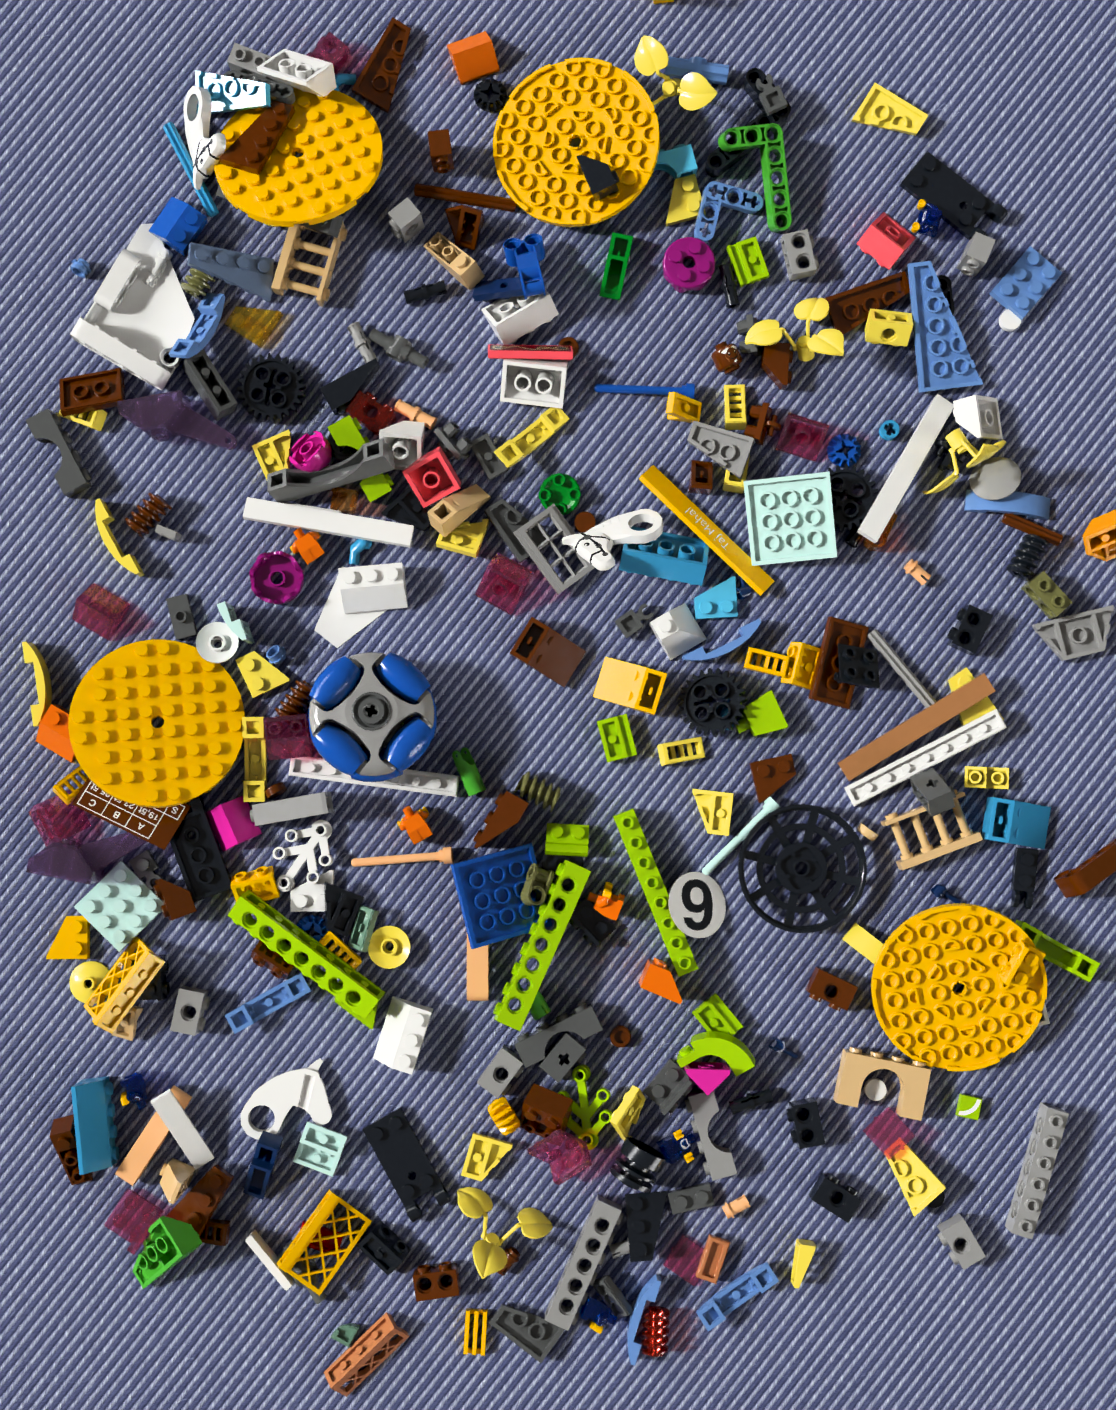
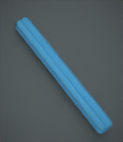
(187, 163)

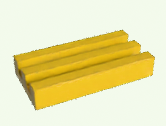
(474, 1350)

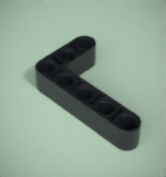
(723, 157)

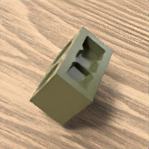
(1046, 595)

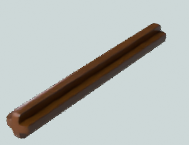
(464, 197)

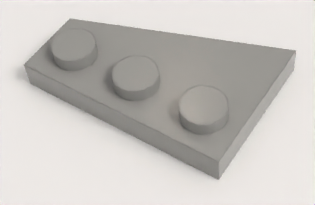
(722, 446)

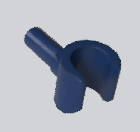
(744, 591)
(939, 890)
(780, 1047)

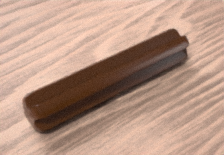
(1032, 528)

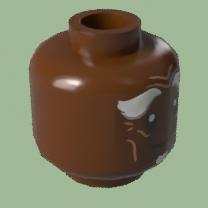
(726, 357)

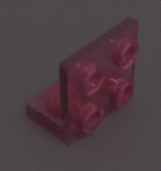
(57, 820)
(564, 1154)
(133, 1218)

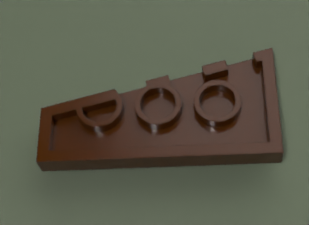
(382, 69)
(258, 141)
(853, 306)
(202, 1199)

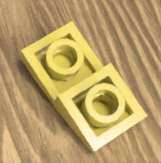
(986, 777)

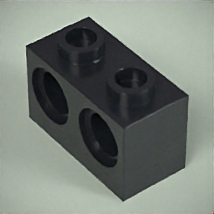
(973, 632)
(810, 1121)

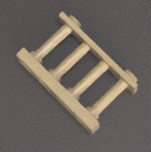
(288, 262)
(929, 852)

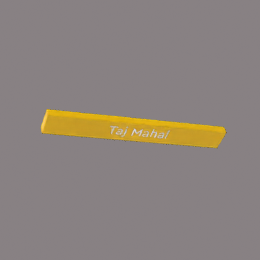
(706, 530)

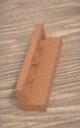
(362, 1354)

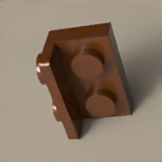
(272, 960)

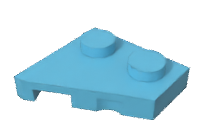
(717, 601)

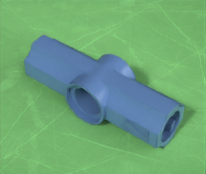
(713, 72)

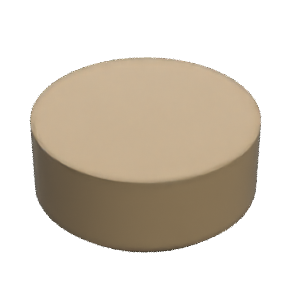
(867, 832)

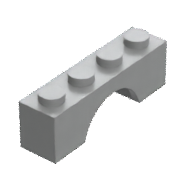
(718, 1159)

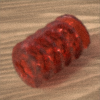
(656, 1332)

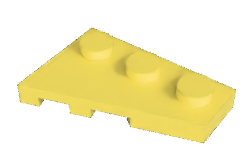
(916, 1179)

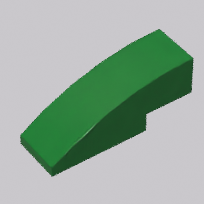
(616, 266)

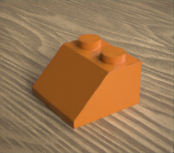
(54, 732)
(659, 980)

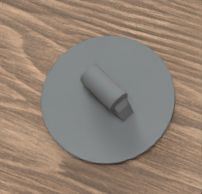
(995, 478)

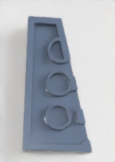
(235, 268)

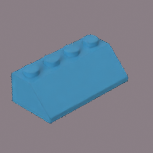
(668, 558)
(94, 1124)

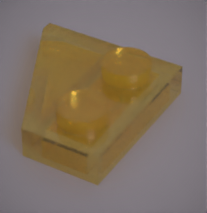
(253, 323)

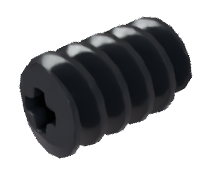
(1026, 555)

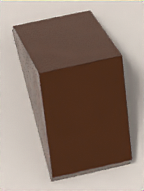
(701, 477)

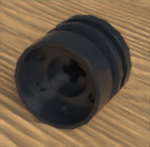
(636, 1168)

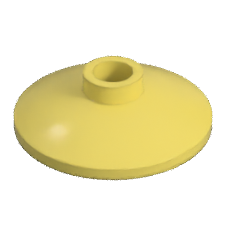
(389, 958)
(90, 971)

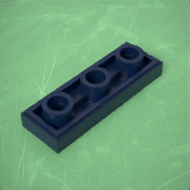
(498, 289)

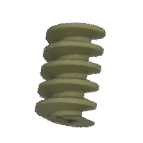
(197, 283)
(538, 790)

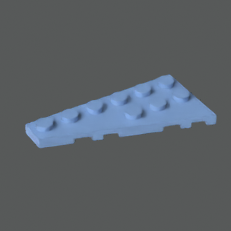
(938, 342)

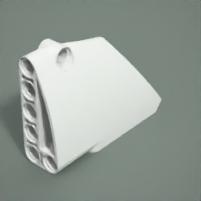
(134, 321)

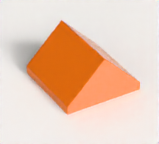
(473, 57)

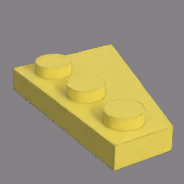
(889, 112)
(978, 709)

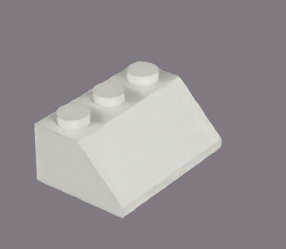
(300, 72)
(517, 316)
(534, 382)
(373, 587)
(403, 1034)

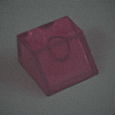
(504, 583)

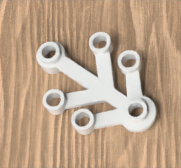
(305, 852)

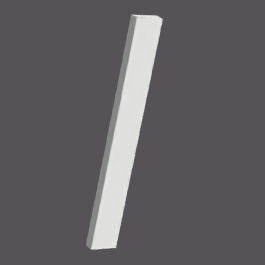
(905, 469)
(328, 522)
(925, 757)
(410, 780)

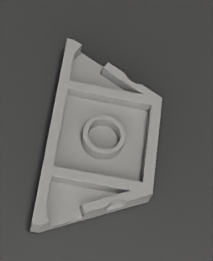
(1077, 633)

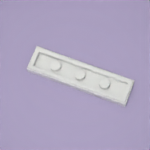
(182, 1129)

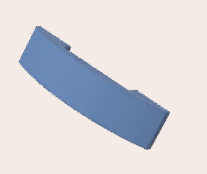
(203, 330)
(1017, 503)
(700, 655)
(267, 1002)
(648, 1292)
(735, 1294)

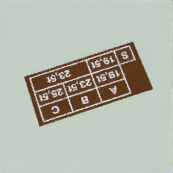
(147, 823)

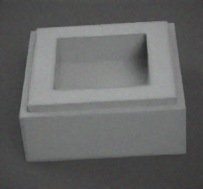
(168, 533)

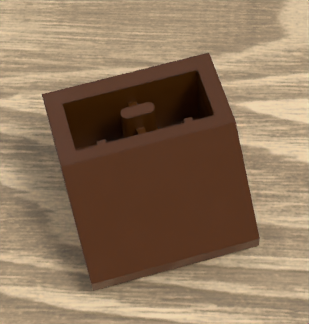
(545, 1111)

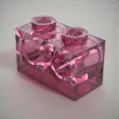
(338, 58)

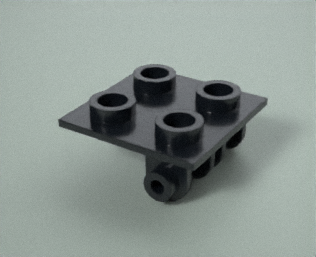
(857, 666)

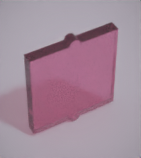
(889, 1133)
(685, 1259)

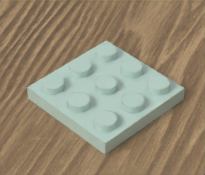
(120, 906)

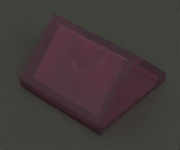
(801, 436)
(99, 610)

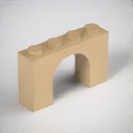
(856, 1066)

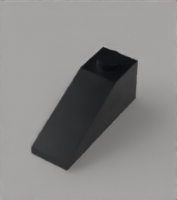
(344, 389)

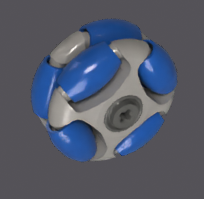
(372, 715)

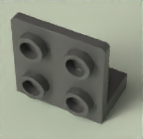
(668, 1086)

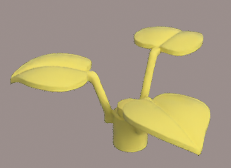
(693, 88)
(826, 342)
(960, 444)
(487, 1252)

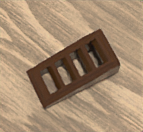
(214, 1239)

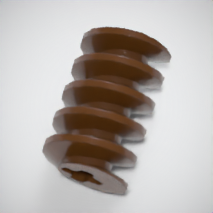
(147, 514)
(297, 700)

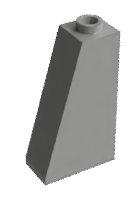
(292, 808)

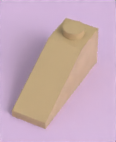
(175, 1179)

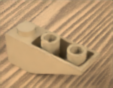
(455, 261)
(456, 509)

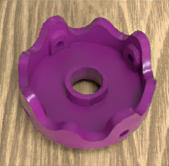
(684, 278)
(261, 577)

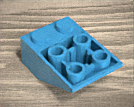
(1015, 822)

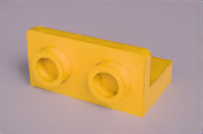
(801, 665)
(258, 881)
(1022, 965)

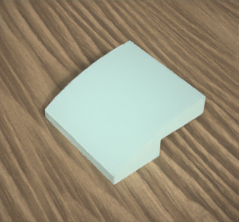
(237, 626)
(320, 1148)

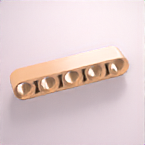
(477, 973)
(148, 1143)

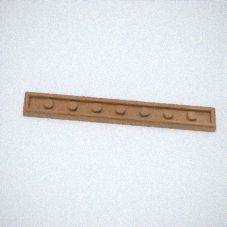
(916, 726)

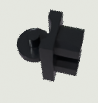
(943, 446)

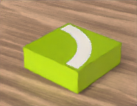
(968, 1106)

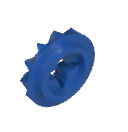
(839, 458)
(319, 924)

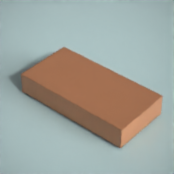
(712, 1258)

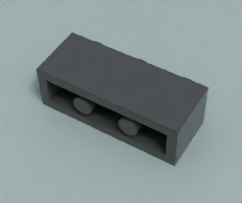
(209, 385)

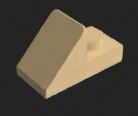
(128, 1025)

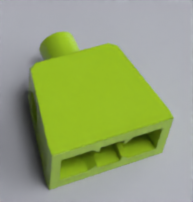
(762, 716)

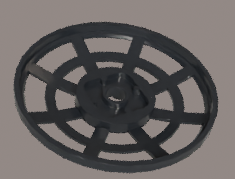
(814, 874)

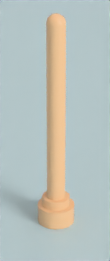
(444, 855)

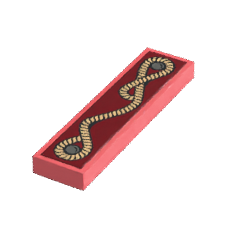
(548, 352)

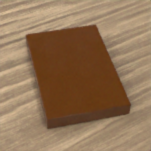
(91, 391)

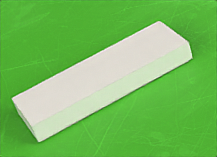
(269, 1259)

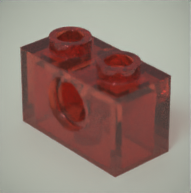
(362, 404)

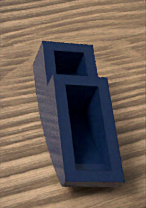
(263, 1164)

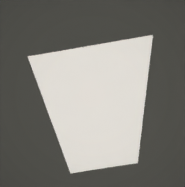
(338, 626)

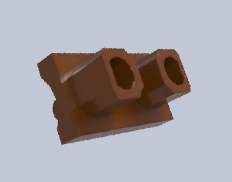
(763, 415)

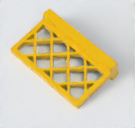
(123, 995)
(309, 1231)

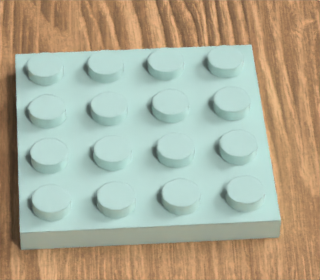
(790, 518)

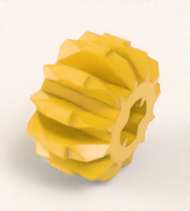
(504, 1116)

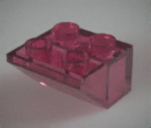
(288, 737)

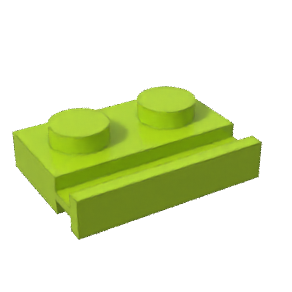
(747, 261)
(616, 738)
(567, 839)
(716, 1016)

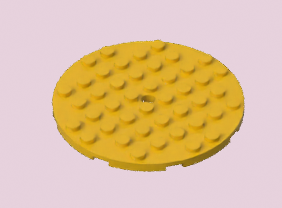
(569, 102)
(337, 164)
(150, 764)
(916, 981)

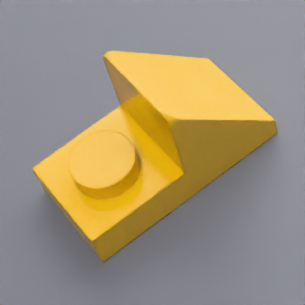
(682, 408)

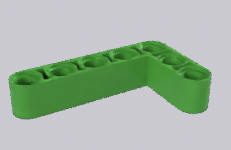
(768, 167)

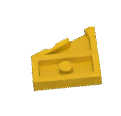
(72, 939)

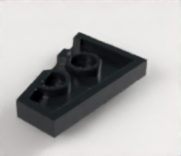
(643, 1223)

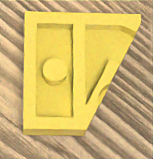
(274, 452)
(260, 674)
(483, 1155)

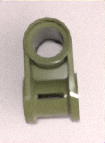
(538, 881)

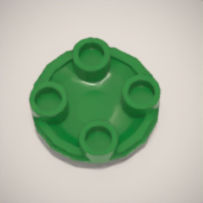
(561, 491)

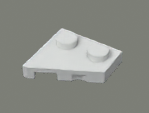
(310, 896)

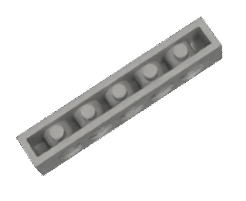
(1036, 1170)
(567, 1316)

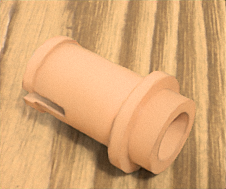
(916, 571)
(736, 1206)

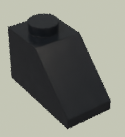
(599, 177)

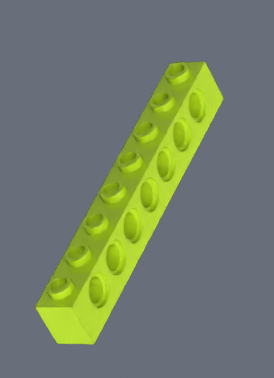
(654, 891)
(317, 953)
(516, 1017)

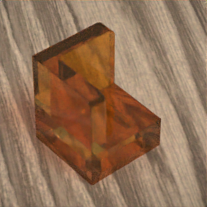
(344, 500)

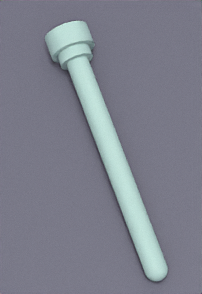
(769, 806)

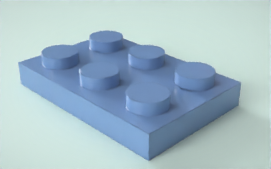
(1025, 283)

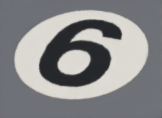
(697, 905)

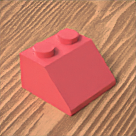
(885, 241)
(432, 477)

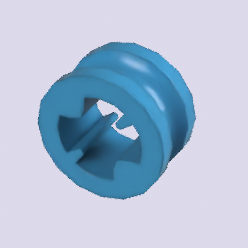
(895, 427)

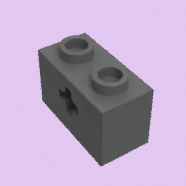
(933, 792)
(565, 1044)

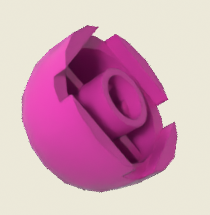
(311, 452)

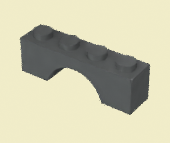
(71, 475)
(582, 1022)

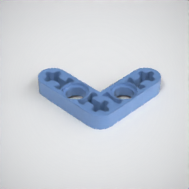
(716, 202)

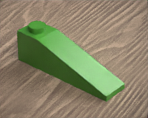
(164, 1248)

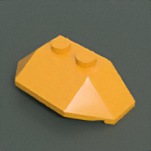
(1101, 537)

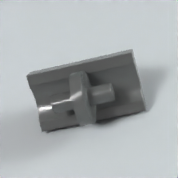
(743, 327)
(450, 445)

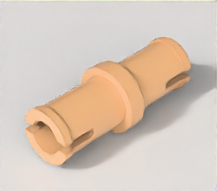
(415, 414)

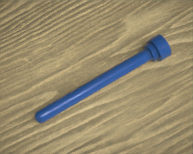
(686, 390)

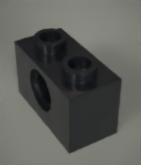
(842, 1207)

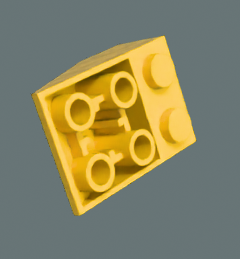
(630, 685)

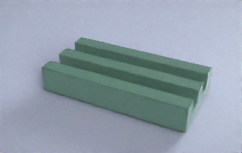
(363, 928)

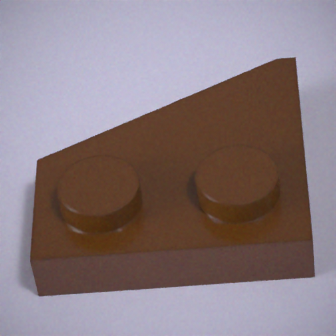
(771, 775)

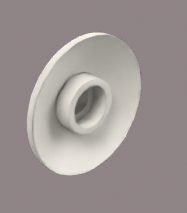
(214, 633)

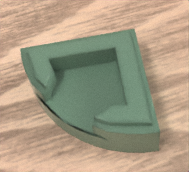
(345, 1333)

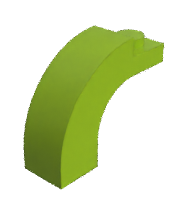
(720, 1045)

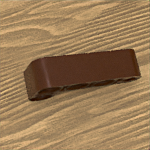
(1089, 873)

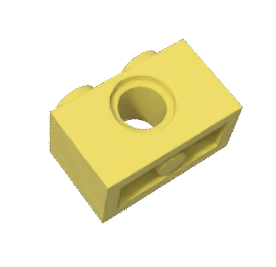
(898, 323)

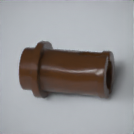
(512, 1257)

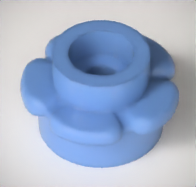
(80, 267)
(276, 654)

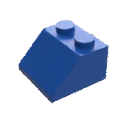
(178, 225)

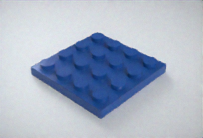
(491, 893)

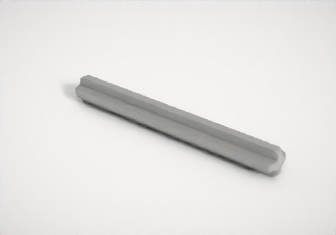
(901, 668)

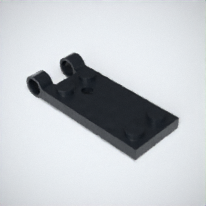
(946, 190)
(200, 857)
(403, 1153)

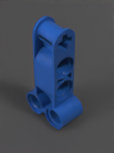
(526, 257)

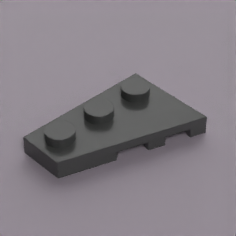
(508, 520)
(526, 1330)

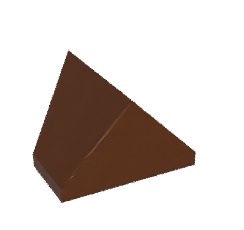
(465, 225)

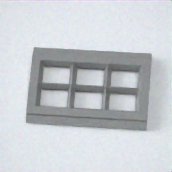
(540, 560)

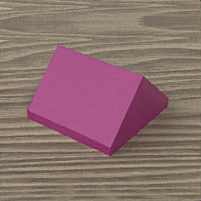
(233, 823)
(707, 1074)

